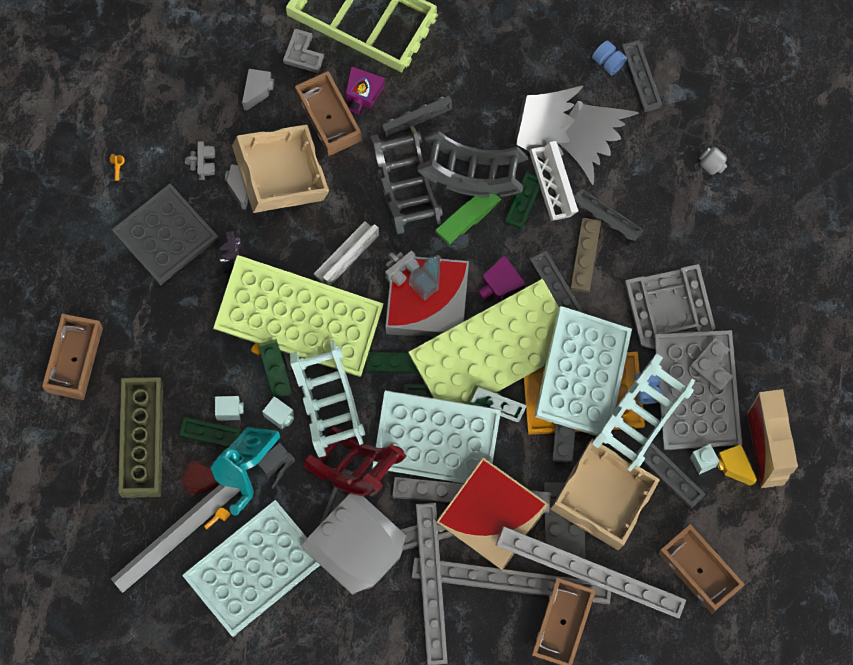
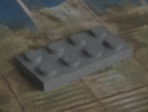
(560, 531)

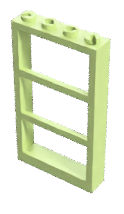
(295, 7)

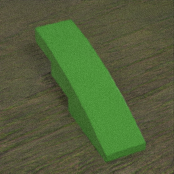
(466, 217)

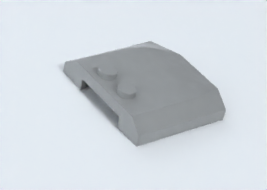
(669, 304)
(356, 544)

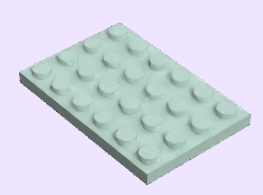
(582, 371)
(437, 435)
(252, 568)

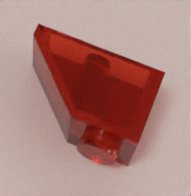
(198, 479)

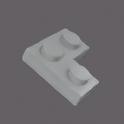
(299, 55)
(708, 364)

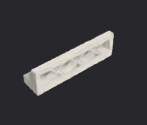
(558, 177)
(347, 253)

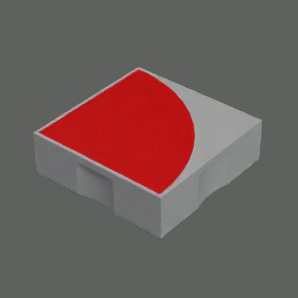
(437, 314)

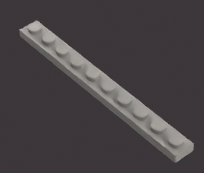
(590, 572)
(506, 580)

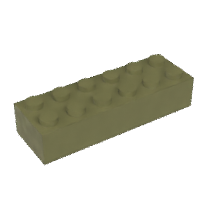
(141, 437)

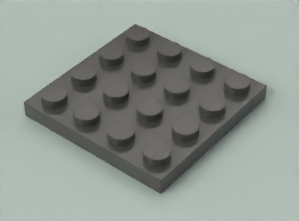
(165, 234)

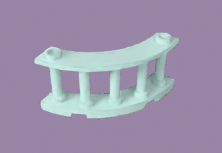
(628, 402)
(313, 405)

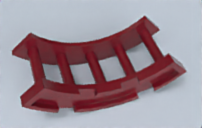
(354, 483)

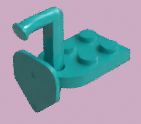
(242, 455)

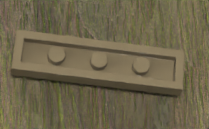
(585, 255)

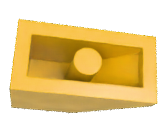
(736, 465)

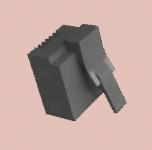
(274, 461)

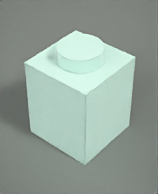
(228, 408)
(278, 413)
(704, 459)

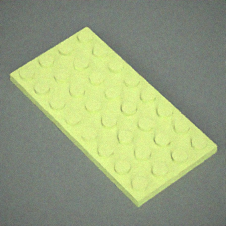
(299, 313)
(490, 347)

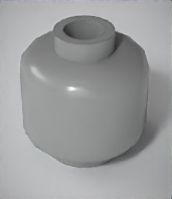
(713, 160)

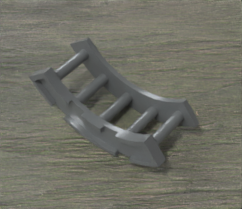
(469, 184)
(389, 186)

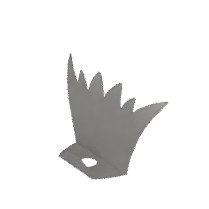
(543, 118)
(590, 132)

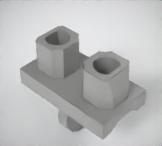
(204, 169)
(398, 265)

